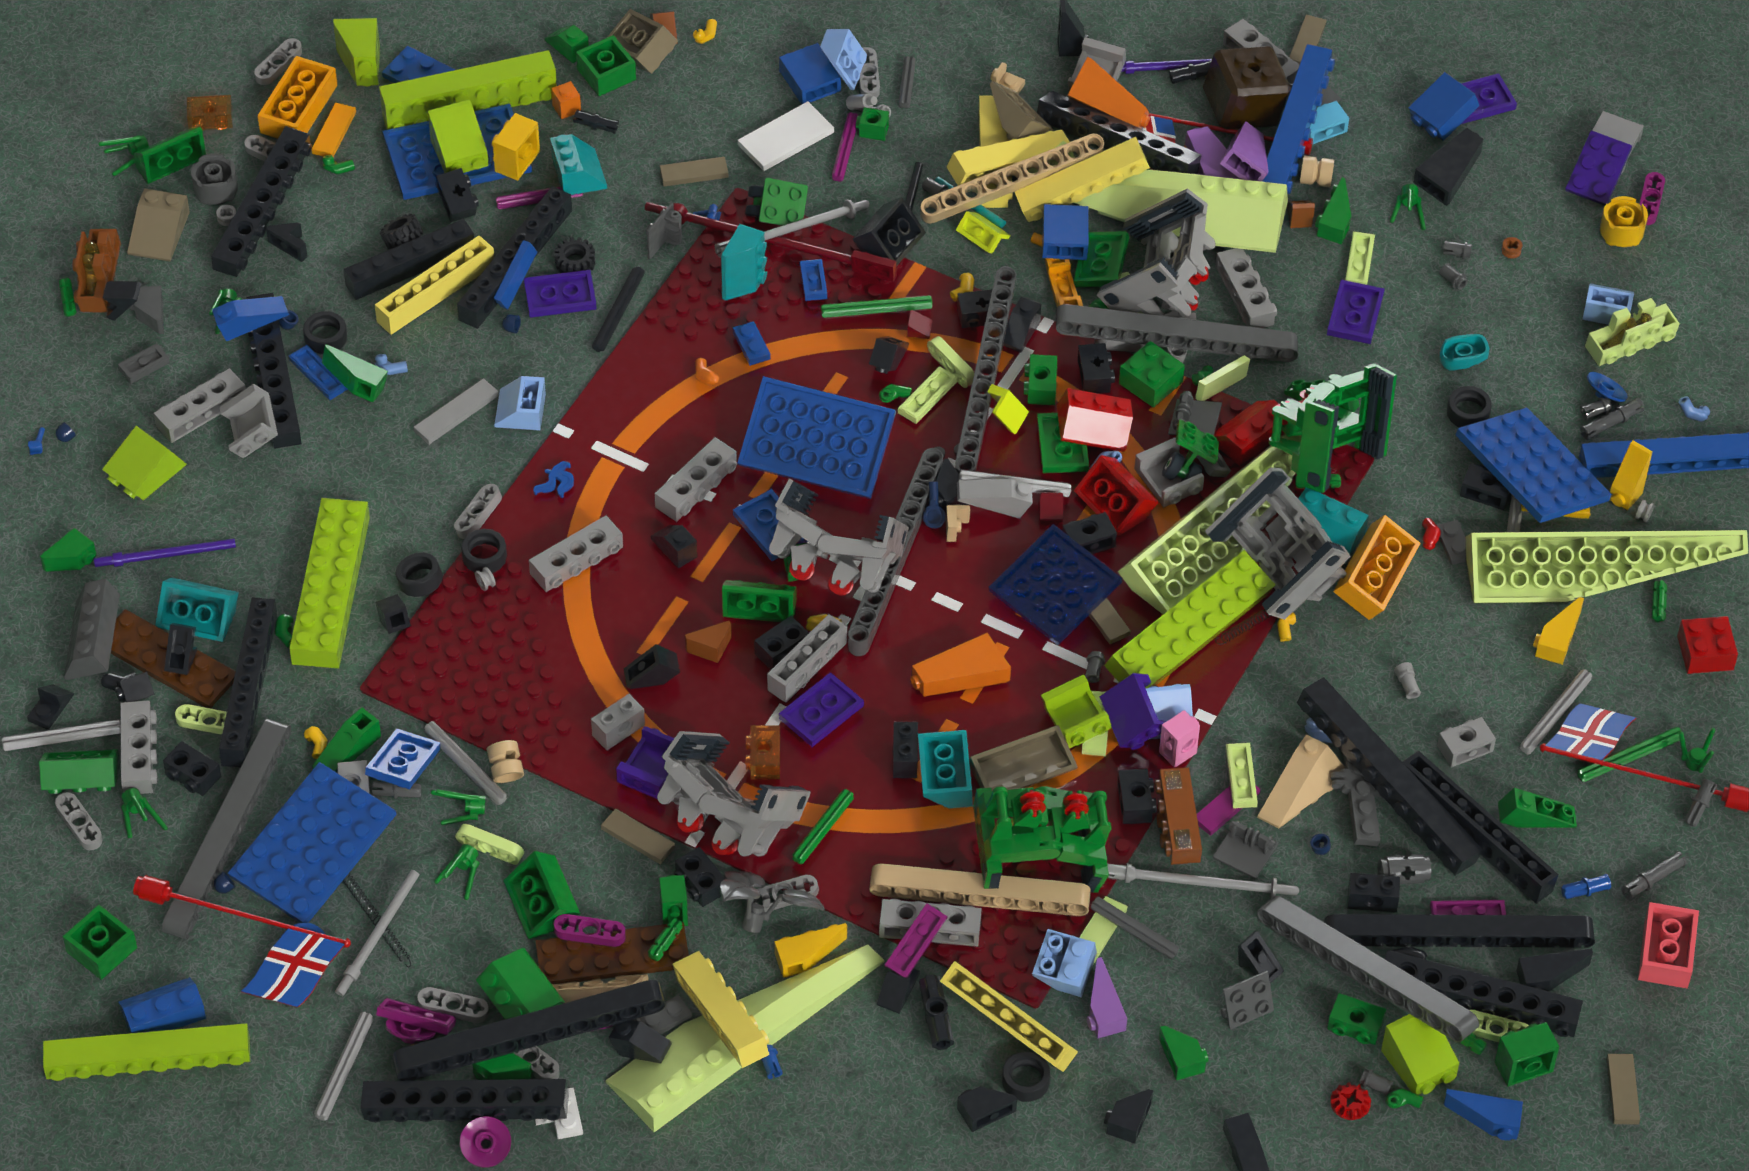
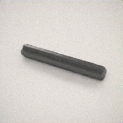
(1134, 928)

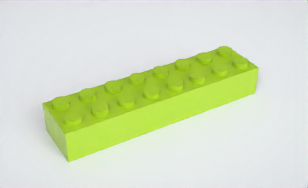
(487, 85)
(329, 583)
(1193, 621)

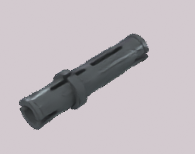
(1618, 415)
(1645, 880)

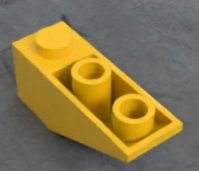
(805, 950)

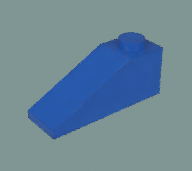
(248, 314)
(1492, 1114)

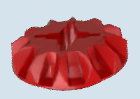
(1356, 1109)

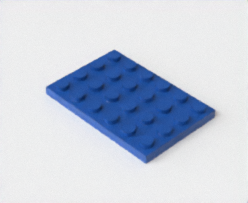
(418, 164)
(816, 437)
(1533, 465)
(312, 843)

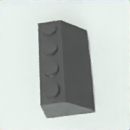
(92, 630)

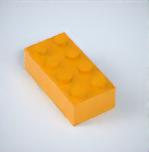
(298, 97)
(1377, 567)

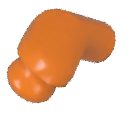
(703, 374)

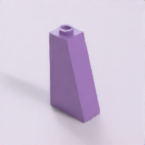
(1211, 150)
(1247, 154)

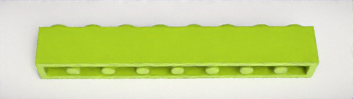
(146, 1051)

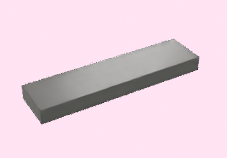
(456, 411)

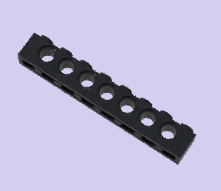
(1084, 120)
(261, 202)
(537, 230)
(275, 379)
(248, 682)
(1498, 844)
(1493, 992)
(453, 1092)

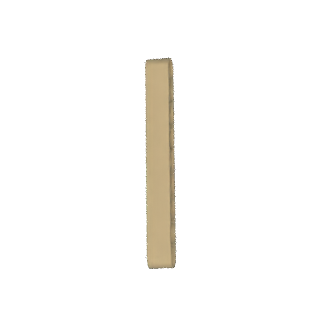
(1005, 186)
(968, 889)

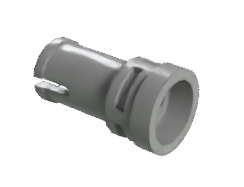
(1406, 676)

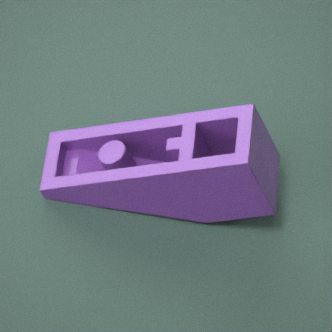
(1106, 1010)

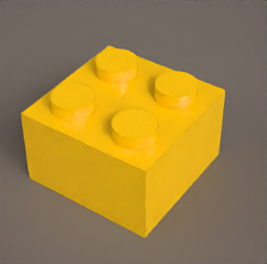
(516, 146)

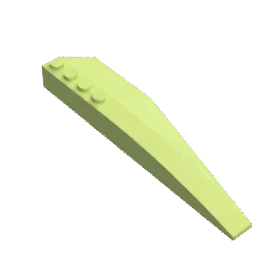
(1238, 210)
(1185, 553)
(1582, 564)
(700, 1058)

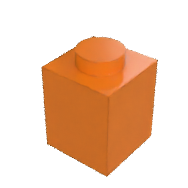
(565, 99)

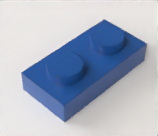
(813, 280)
(751, 343)

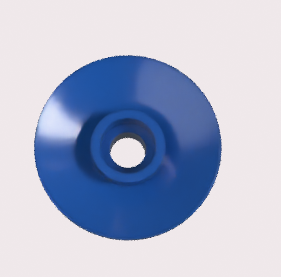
(1606, 387)

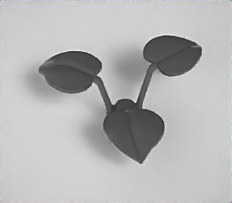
(741, 886)

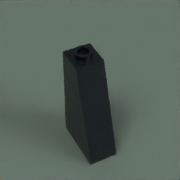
(1449, 166)

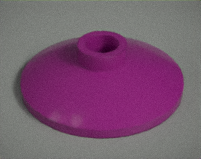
(407, 1032)
(485, 1129)

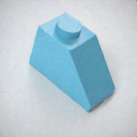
(1330, 122)

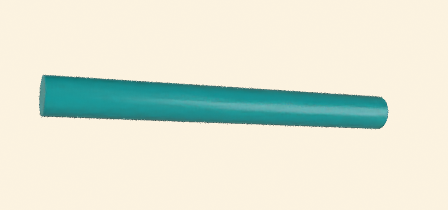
(979, 209)

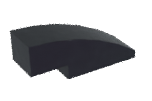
(1245, 1144)

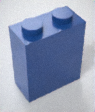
(810, 73)
(1443, 107)
(1065, 232)

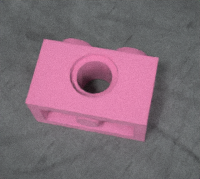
(1179, 738)

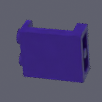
(1132, 711)
(645, 766)

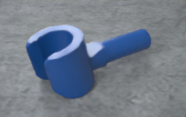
(711, 213)
(36, 445)

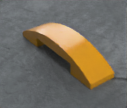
(1062, 282)

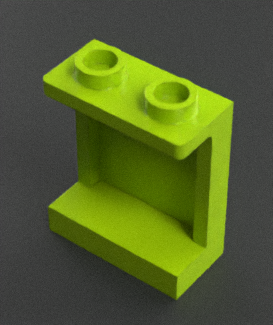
(1076, 711)

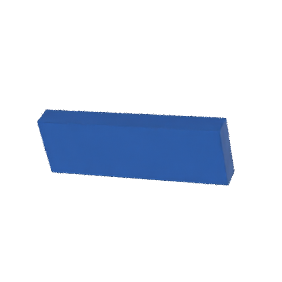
(515, 274)
(311, 366)

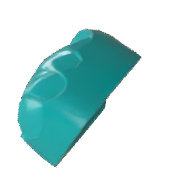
(1463, 351)

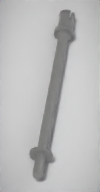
(848, 209)
(1130, 873)

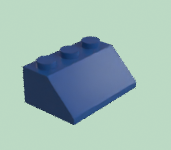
(164, 1008)

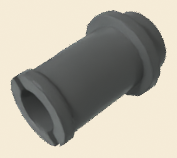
(1457, 249)
(1457, 280)
(1596, 408)
(1095, 663)
(1376, 1082)

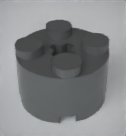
(214, 179)

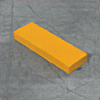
(334, 130)

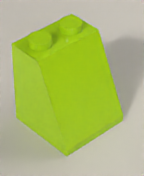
(359, 48)
(457, 137)
(142, 464)
(1419, 1054)

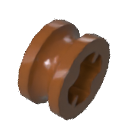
(1511, 242)

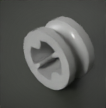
(227, 210)
(1644, 511)
(485, 578)

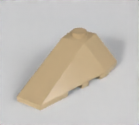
(1301, 782)
(572, 991)

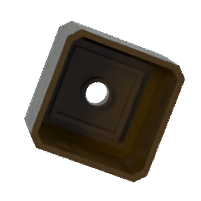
(1246, 87)

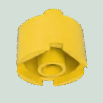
(1623, 222)

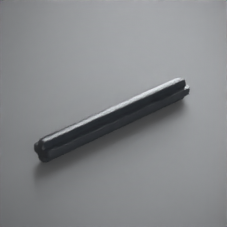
(618, 309)

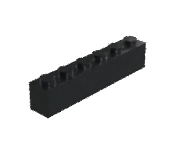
(406, 259)

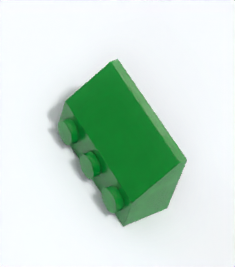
(170, 154)
(758, 601)
(78, 770)
(540, 893)
(518, 985)

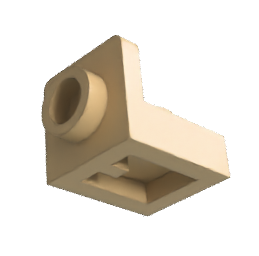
(1006, 79)
(955, 516)

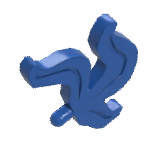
(559, 473)

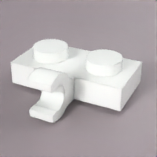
(570, 1126)

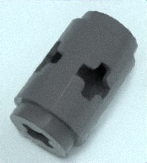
(1396, 864)

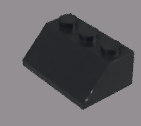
(890, 232)

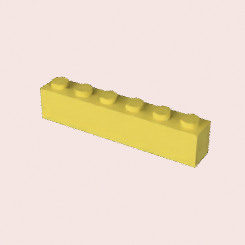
(991, 132)
(983, 160)
(1083, 179)
(434, 285)
(721, 1009)
(1009, 1016)

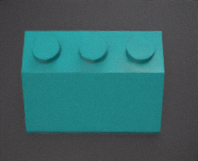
(576, 165)
(743, 262)
(1341, 522)
(198, 606)
(946, 768)

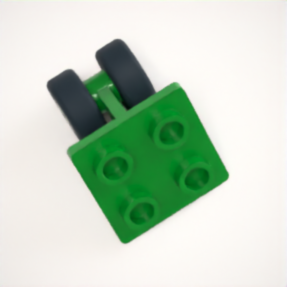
(777, 202)
(1197, 443)

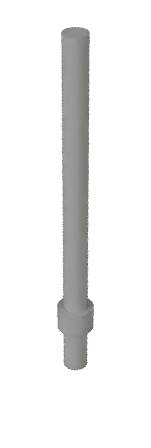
(353, 971)

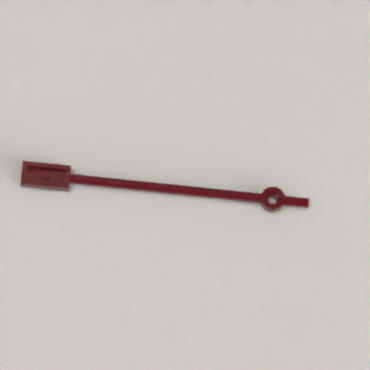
(861, 261)

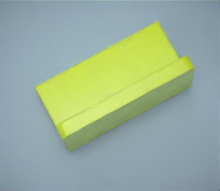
(981, 231)
(1008, 408)

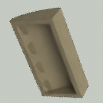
(1024, 761)

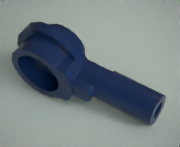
(934, 515)

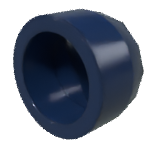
(289, 321)
(511, 323)
(64, 433)
(1315, 844)
(223, 883)

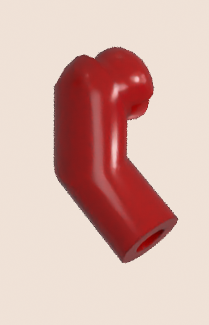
(1431, 535)

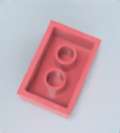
(1668, 945)

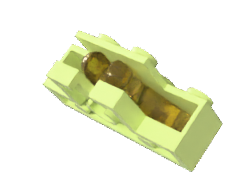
(1628, 335)

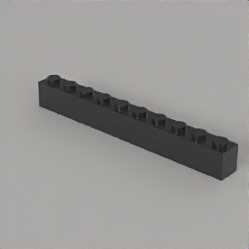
(1389, 776)

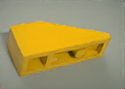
(1631, 476)
(1557, 633)

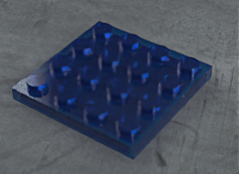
(1055, 584)

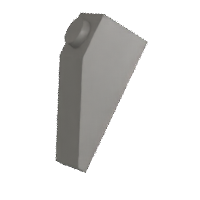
(997, 495)

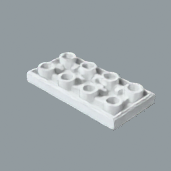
(785, 136)

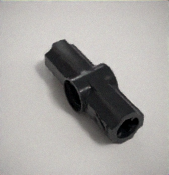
(938, 1023)

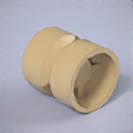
(1317, 171)
(504, 757)

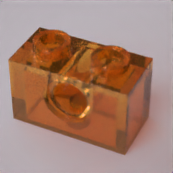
(210, 112)
(765, 740)

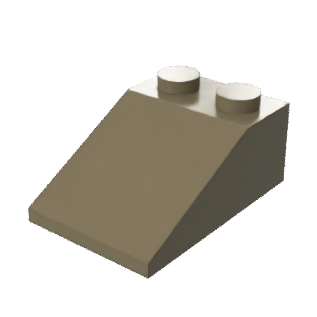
(644, 40)
(1016, 114)
(158, 224)

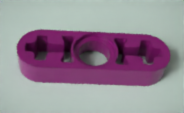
(1656, 193)
(596, 938)

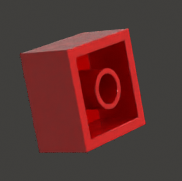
(1707, 644)

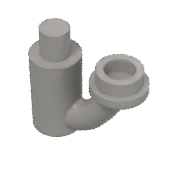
(858, 102)

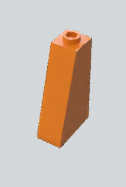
(1102, 92)
(962, 668)

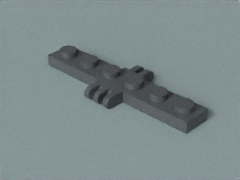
(1361, 803)

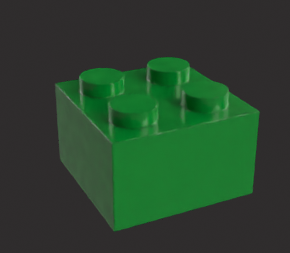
(606, 65)
(1151, 374)
(100, 942)
(1526, 1054)

